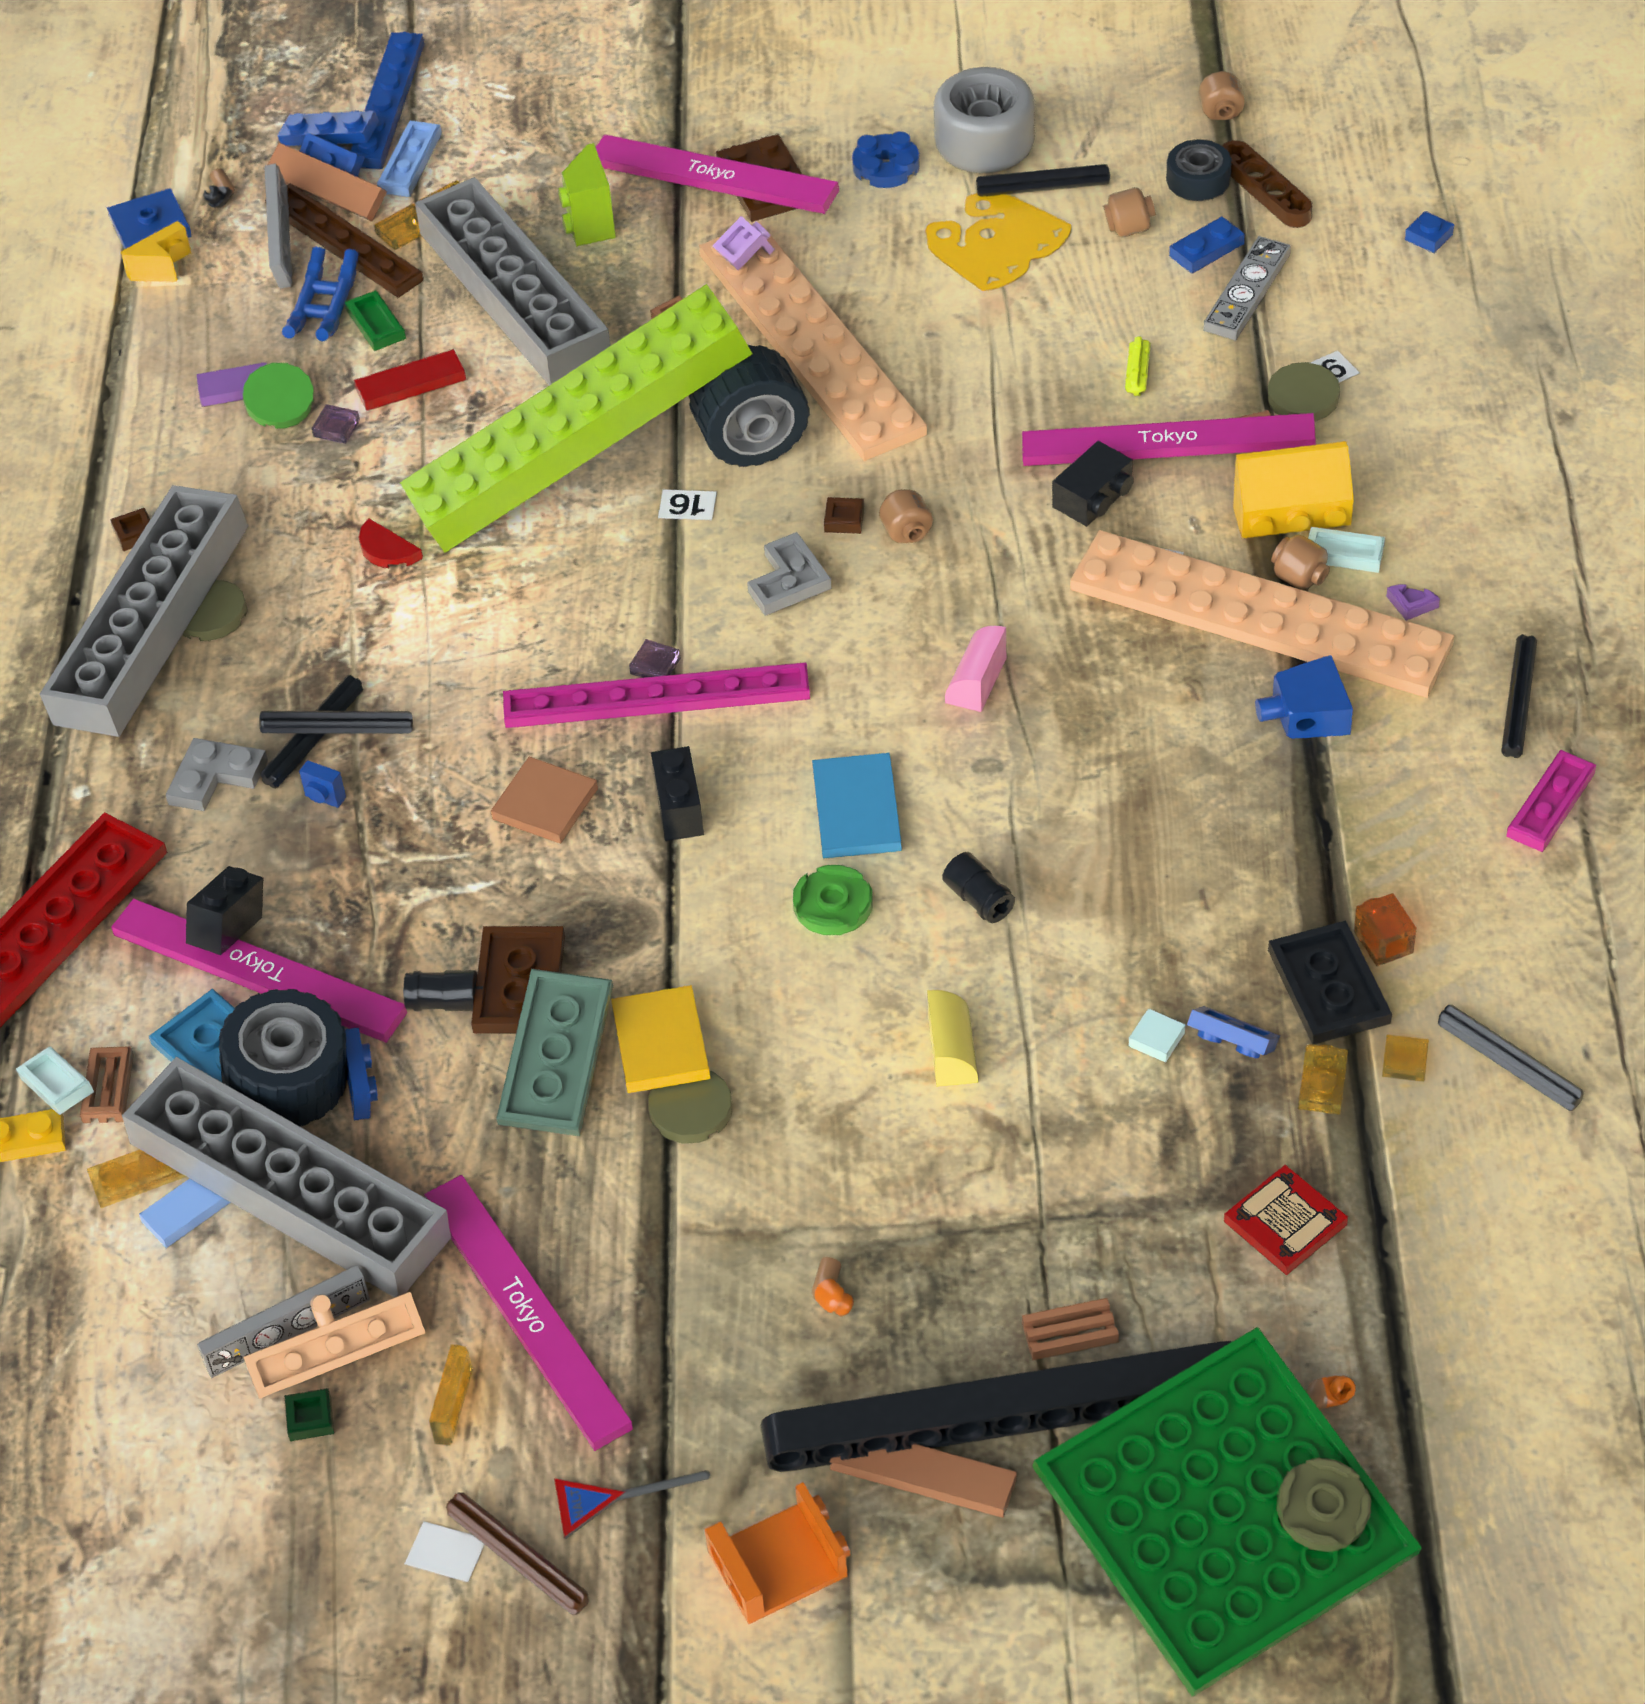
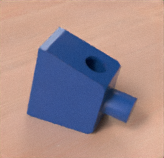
(1308, 701)

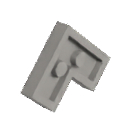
(795, 575)
(213, 763)

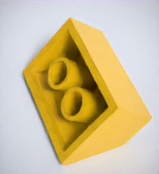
(1293, 489)

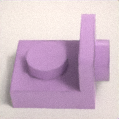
(742, 242)

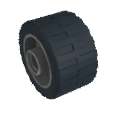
(752, 409)
(285, 1054)

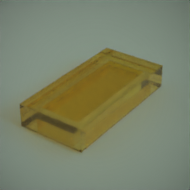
(451, 1395)

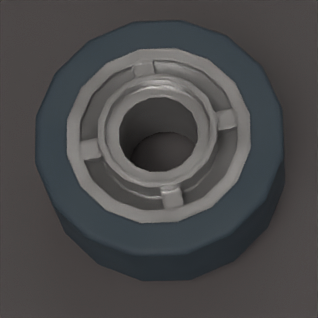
(1198, 170)

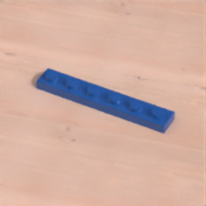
(390, 94)

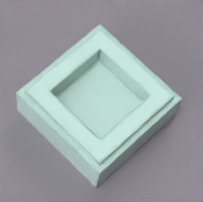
(1156, 1035)

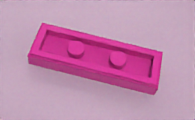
(1551, 801)

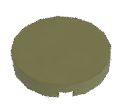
(1303, 390)
(218, 612)
(691, 1109)
(1323, 1504)

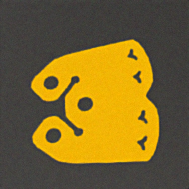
(1013, 243)

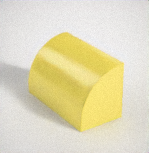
(951, 1039)

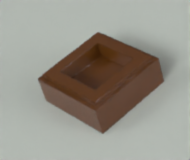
(844, 515)
(130, 527)

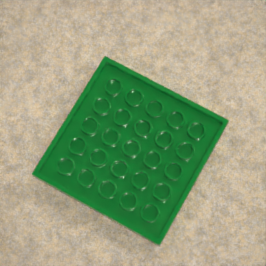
(1187, 1517)

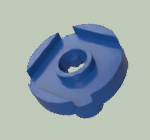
(871, 152)

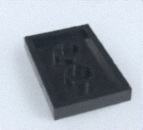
(1329, 982)

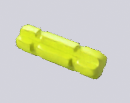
(1137, 366)

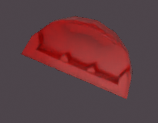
(385, 547)

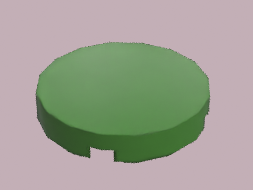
(278, 395)
(832, 900)

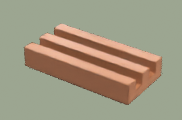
(106, 1111)
(1068, 1322)

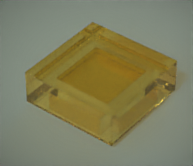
(1405, 1058)

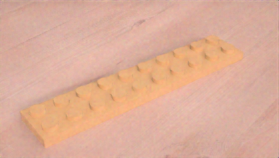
(819, 350)
(1262, 613)

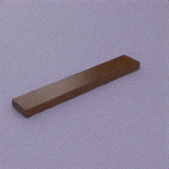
(339, 235)

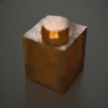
(1384, 929)

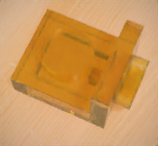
(1323, 1079)

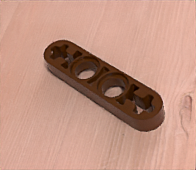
(1246, 161)

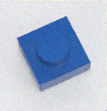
(1429, 232)
(322, 784)

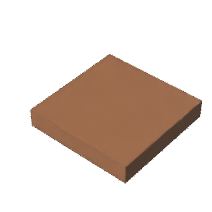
(544, 799)

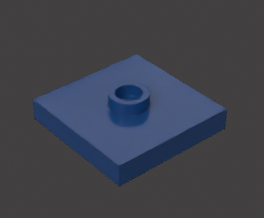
(145, 216)

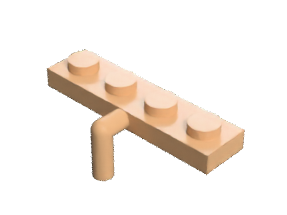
(333, 1342)

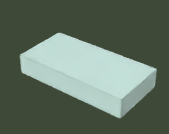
(1350, 549)
(54, 1080)

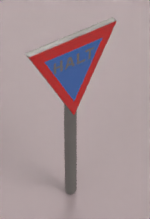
(583, 1502)

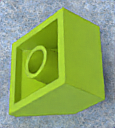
(587, 199)

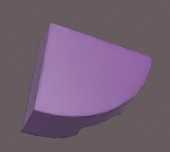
(1412, 602)

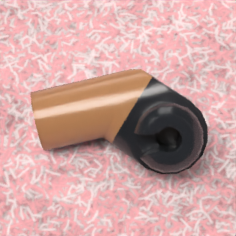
(220, 190)

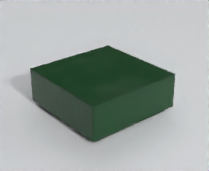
(309, 1414)

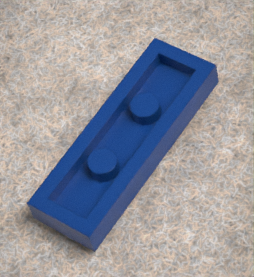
(334, 127)

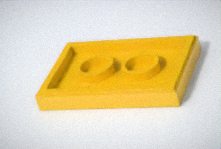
(660, 1039)

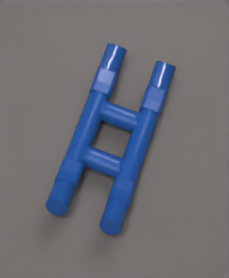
(314, 285)

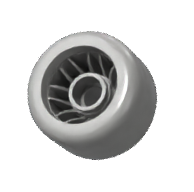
(984, 120)

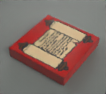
(1285, 1219)

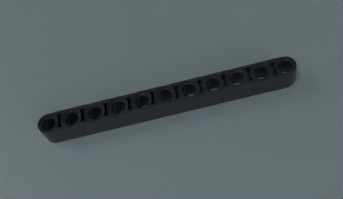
(969, 1409)

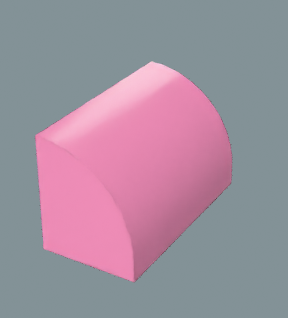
(978, 669)

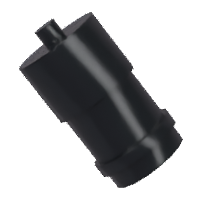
(978, 887)
(440, 990)

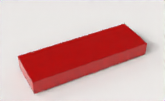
(410, 379)

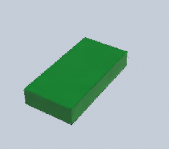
(375, 320)

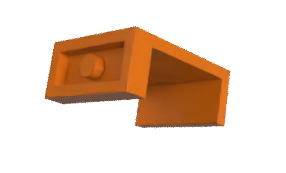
(779, 1557)

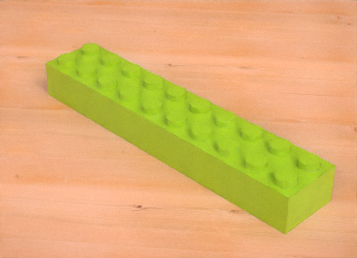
(576, 418)

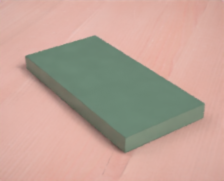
(555, 1052)

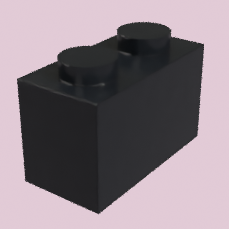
(1092, 483)
(677, 793)
(224, 910)

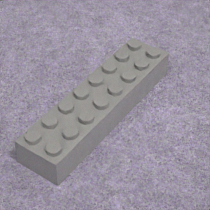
(511, 279)
(144, 611)
(287, 1177)

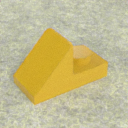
(154, 256)

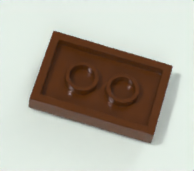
(764, 152)
(505, 969)

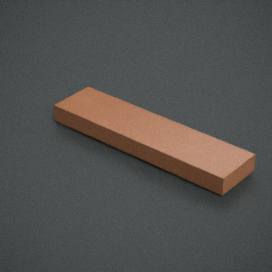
(328, 182)
(936, 1476)

